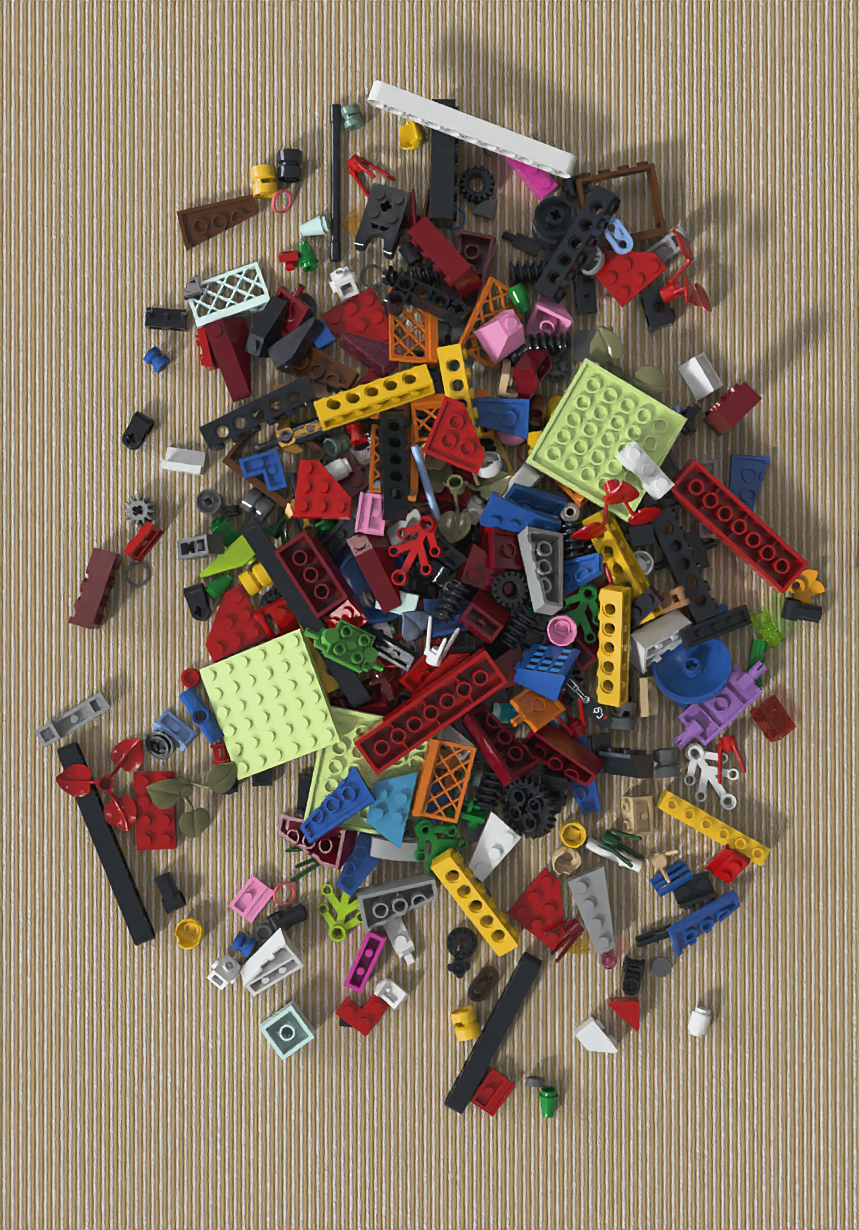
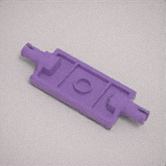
(711, 717)

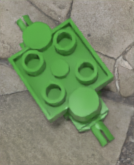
(347, 646)

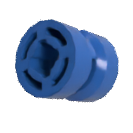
(157, 360)
(247, 946)

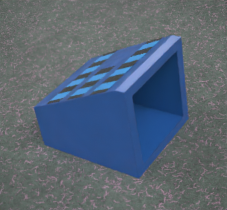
(546, 669)

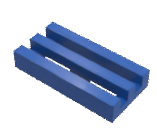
(673, 872)

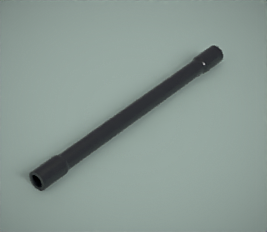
(335, 245)

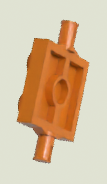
(535, 709)

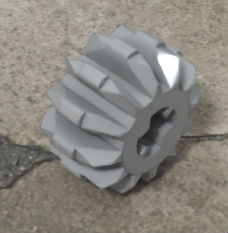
(139, 503)

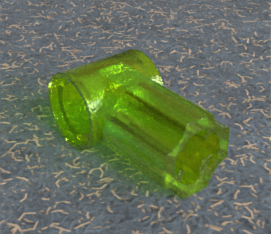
(767, 629)

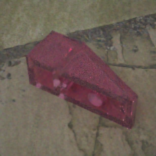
(370, 353)

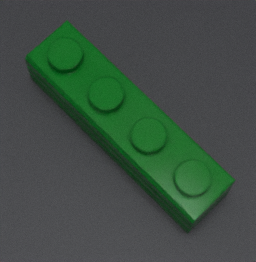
(757, 653)

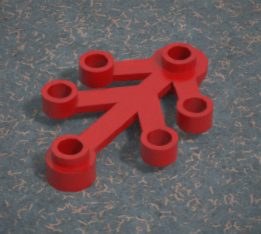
(416, 548)

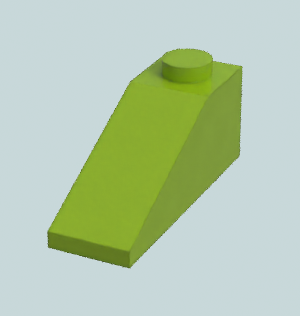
(234, 557)

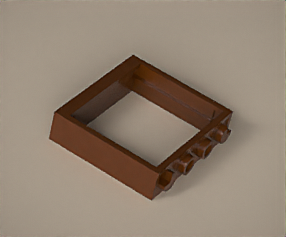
(623, 171)
(236, 449)

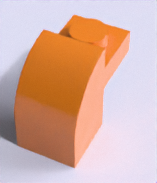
(451, 762)

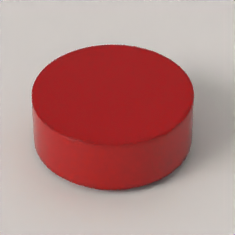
(190, 677)

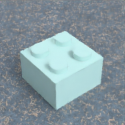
(288, 1030)

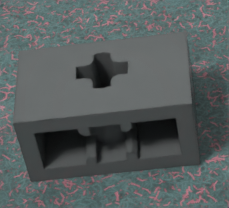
(200, 547)

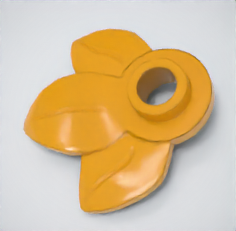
(807, 586)

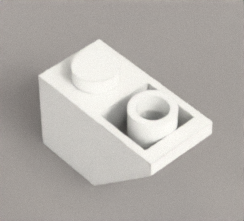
(594, 1038)

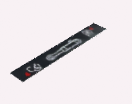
(590, 706)

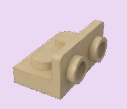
(507, 386)
(647, 696)
(638, 815)

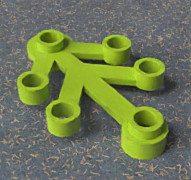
(342, 909)

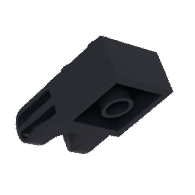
(382, 224)

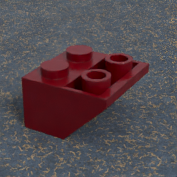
(531, 371)
(484, 617)
(588, 651)

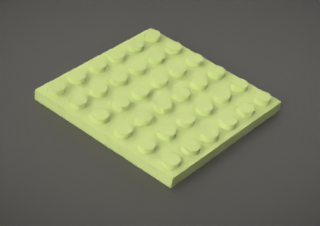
(595, 423)
(270, 704)
(338, 759)

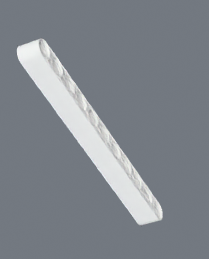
(471, 129)

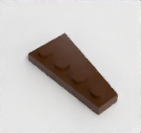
(210, 220)
(324, 370)

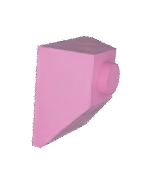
(548, 318)
(501, 335)

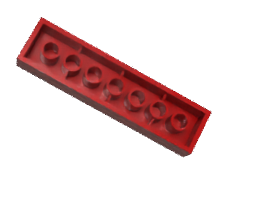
(737, 526)
(430, 711)

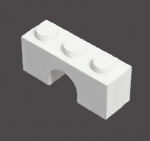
(638, 462)

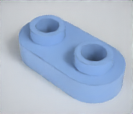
(617, 236)

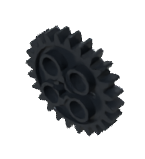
(529, 807)

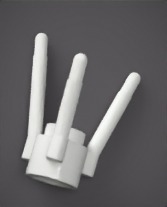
(437, 654)

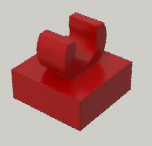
(289, 257)

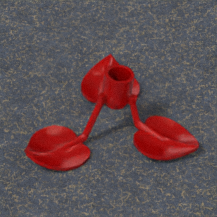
(674, 289)
(616, 494)
(77, 780)

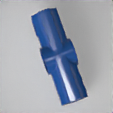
(194, 704)

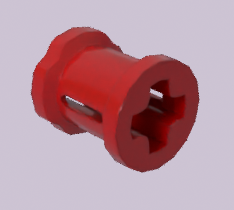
(356, 433)
(217, 759)

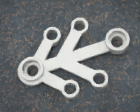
(708, 773)

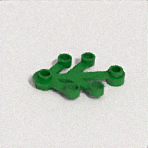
(579, 614)
(437, 844)

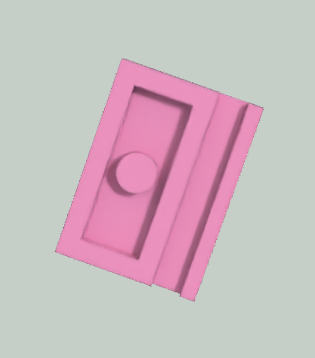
(369, 515)
(251, 898)

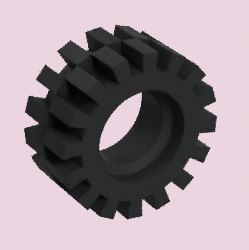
(480, 173)
(520, 593)

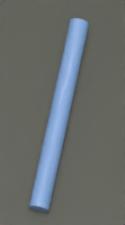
(425, 481)

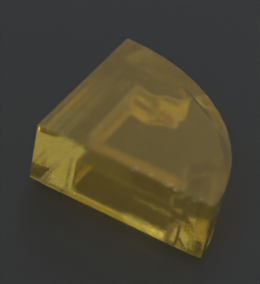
(351, 223)
(578, 947)

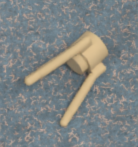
(660, 861)

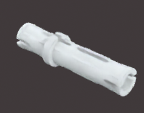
(598, 847)

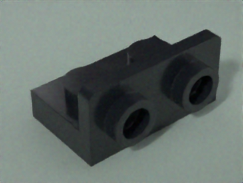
(695, 891)

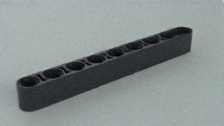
(493, 1032)

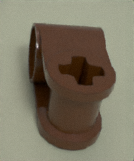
(537, 411)

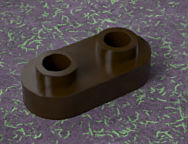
(482, 982)

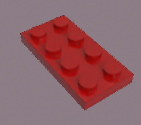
(153, 825)

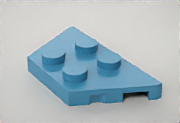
(392, 806)

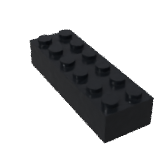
(443, 175)

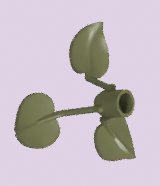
(607, 346)
(456, 525)
(166, 793)

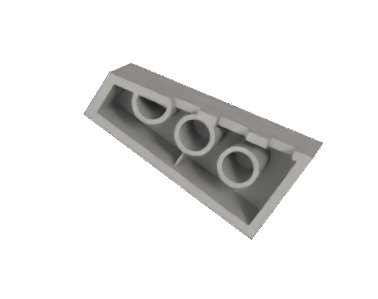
(543, 568)
(394, 898)
(592, 900)

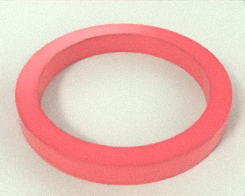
(274, 200)
(275, 893)

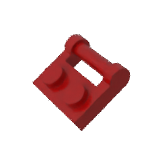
(281, 615)

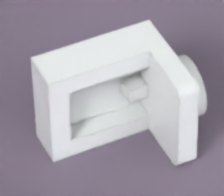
(475, 508)
(391, 993)

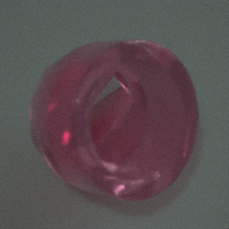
(608, 965)

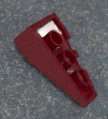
(329, 850)

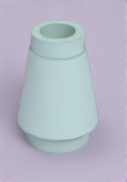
(316, 226)

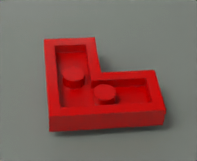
(363, 1017)

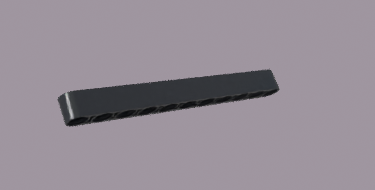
(264, 550)
(110, 854)

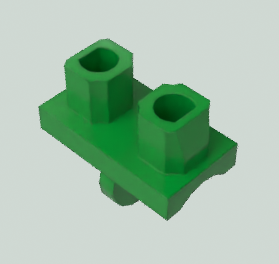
(471, 812)

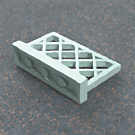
(245, 308)

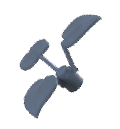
(413, 625)

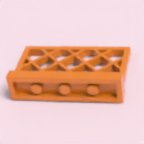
(477, 314)
(430, 339)
(433, 403)
(413, 478)
(428, 771)

